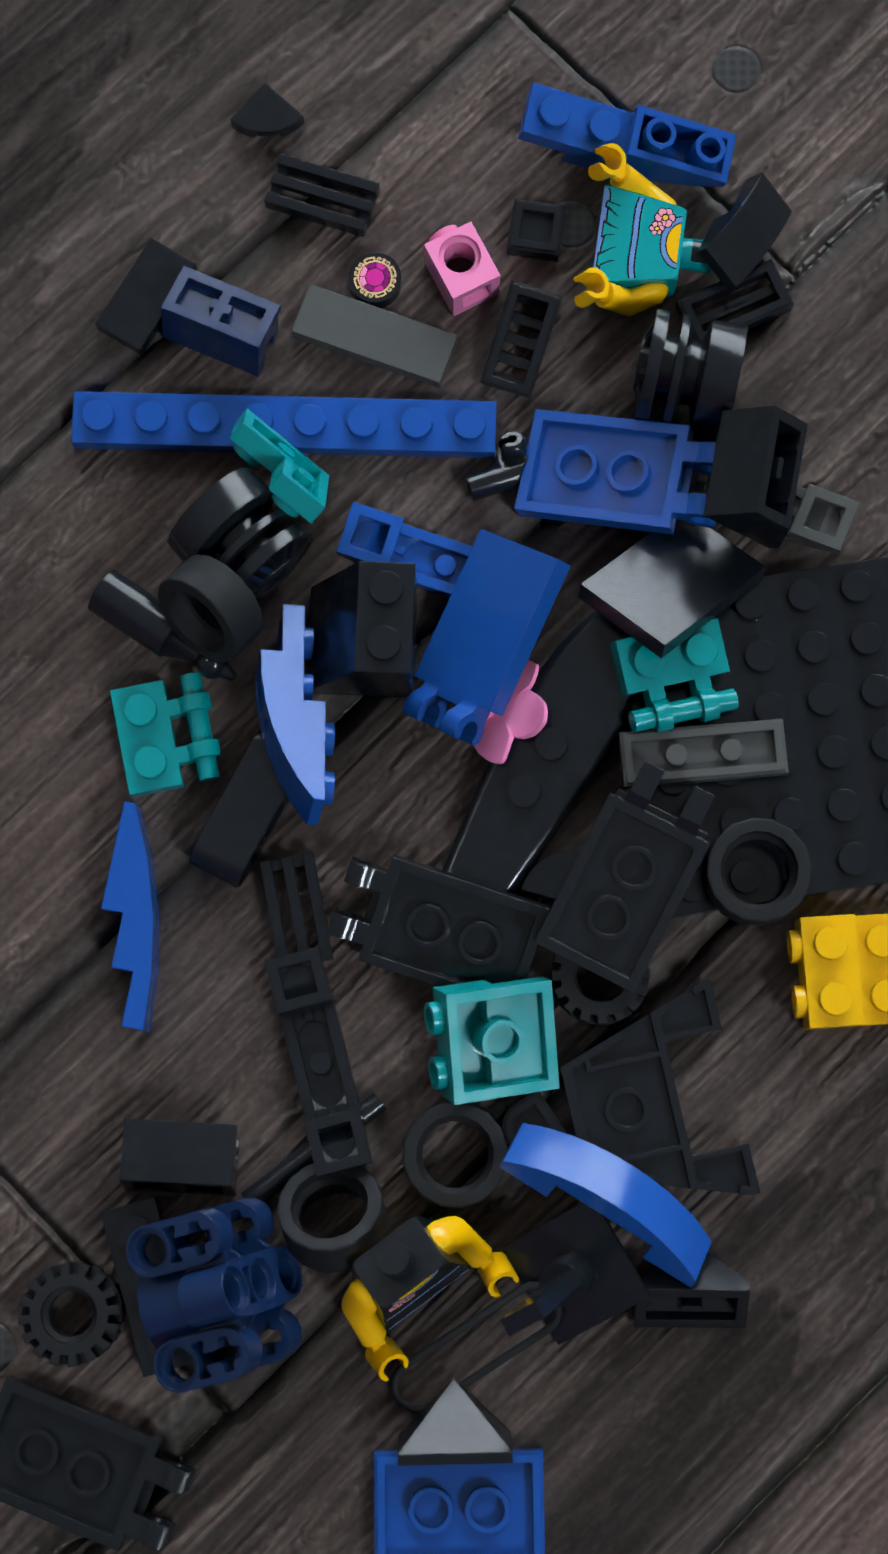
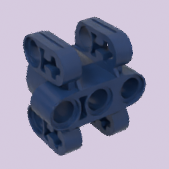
(216, 1293)

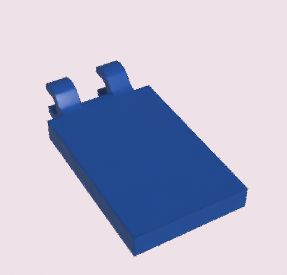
(613, 472)
(485, 636)

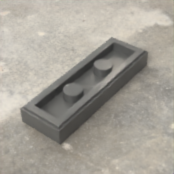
(374, 335)
(706, 752)

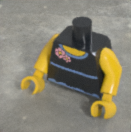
(409, 1271)

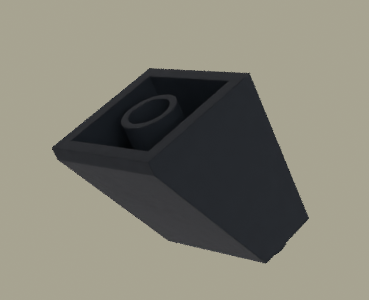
(365, 630)

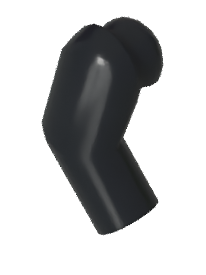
(505, 471)

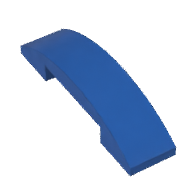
(384, 538)
(615, 1190)

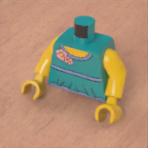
(637, 241)

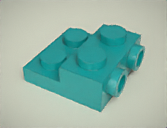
(492, 1039)

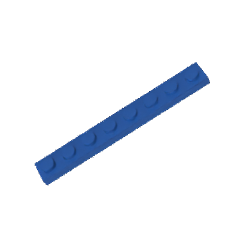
(307, 423)

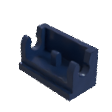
(219, 320)

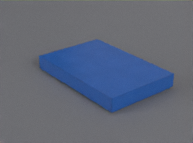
(460, 1506)

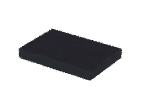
(671, 585)

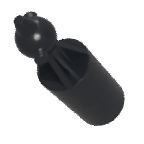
(140, 618)

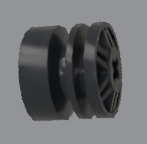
(690, 371)
(235, 529)

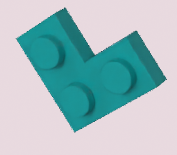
(295, 479)

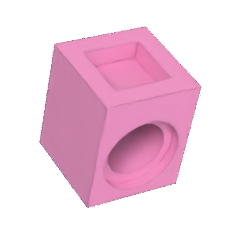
(466, 288)

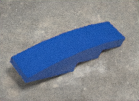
(134, 896)

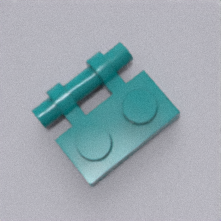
(690, 661)
(149, 737)

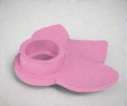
(522, 719)

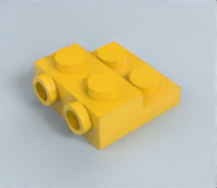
(840, 970)

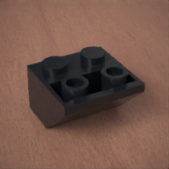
(756, 473)

